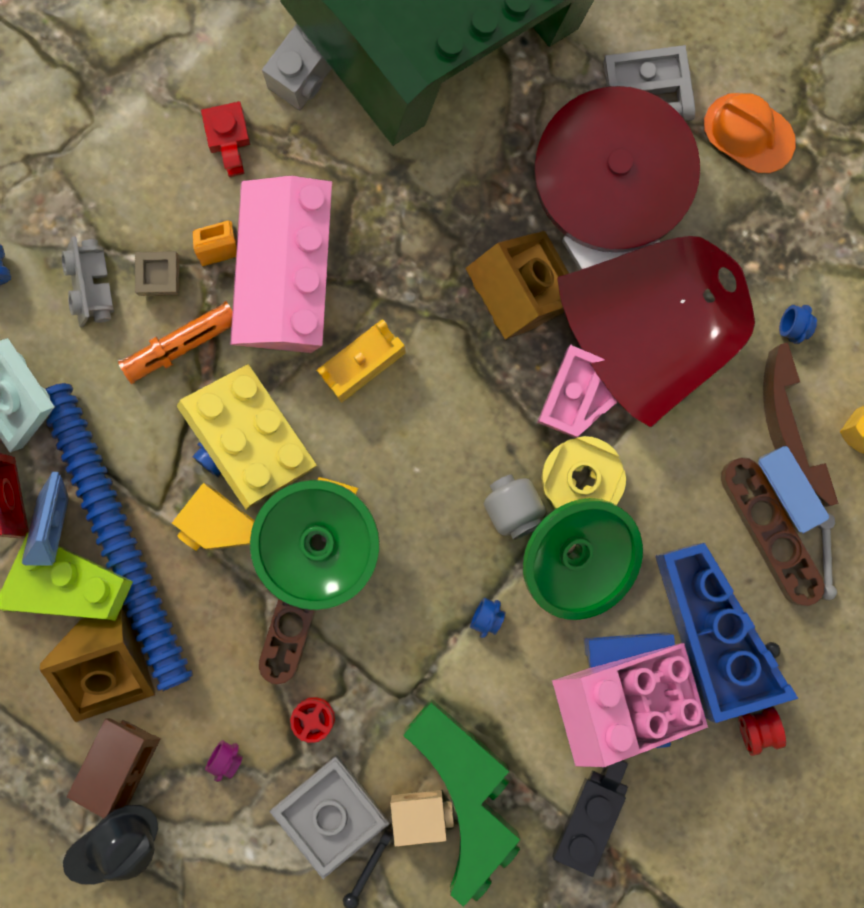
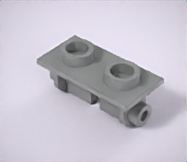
(84, 265)

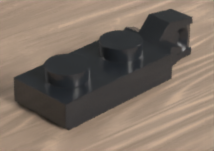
(592, 819)

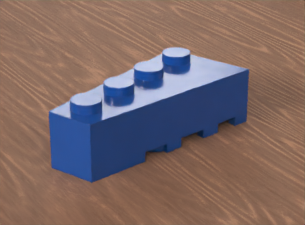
(721, 642)

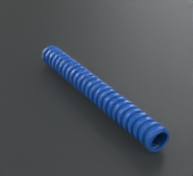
(115, 537)

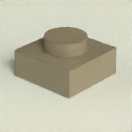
(157, 273)

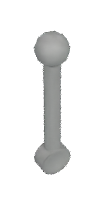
(829, 591)

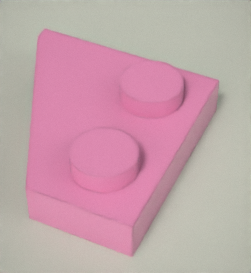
(576, 395)

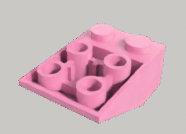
(629, 706)

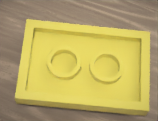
(246, 436)

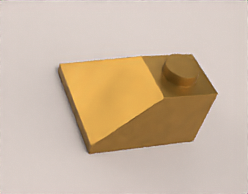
(98, 668)

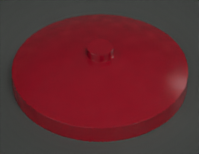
(616, 169)

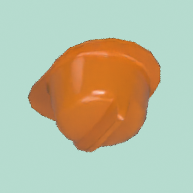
(750, 132)

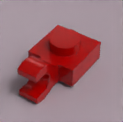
(227, 132)

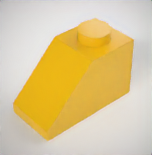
(213, 521)

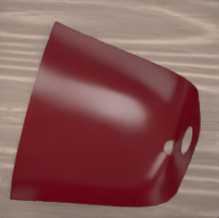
(650, 340)

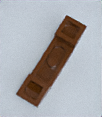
(780, 375)

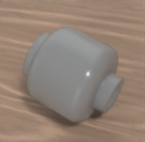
(514, 506)

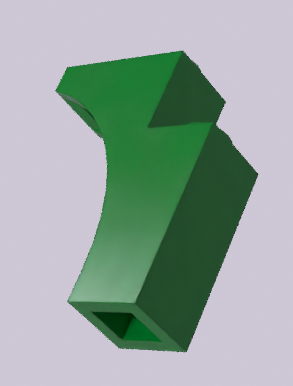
(471, 777)

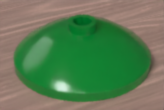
(289, 561)
(595, 572)

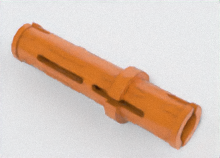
(164, 350)

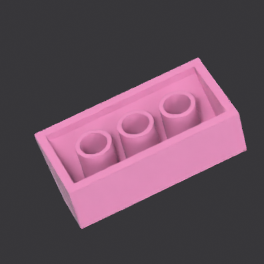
(281, 264)

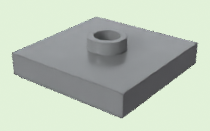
(329, 816)

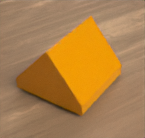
(215, 243)

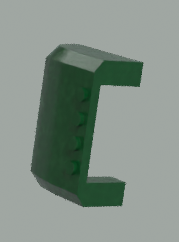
(403, 50)

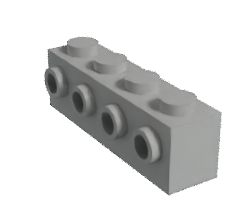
(296, 69)

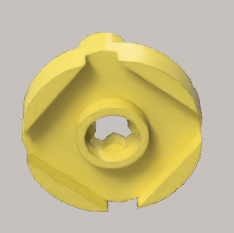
(574, 456)

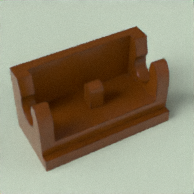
(113, 767)

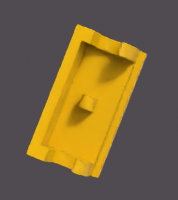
(361, 361)

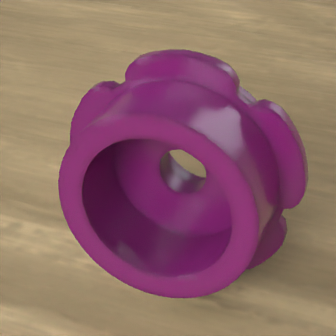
(224, 761)

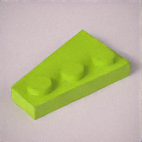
(66, 588)

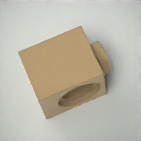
(420, 817)

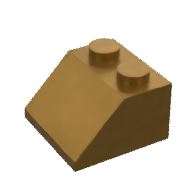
(519, 282)

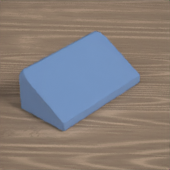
(793, 489)
(46, 523)

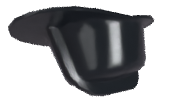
(114, 848)

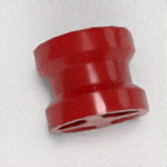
(308, 726)
(762, 731)

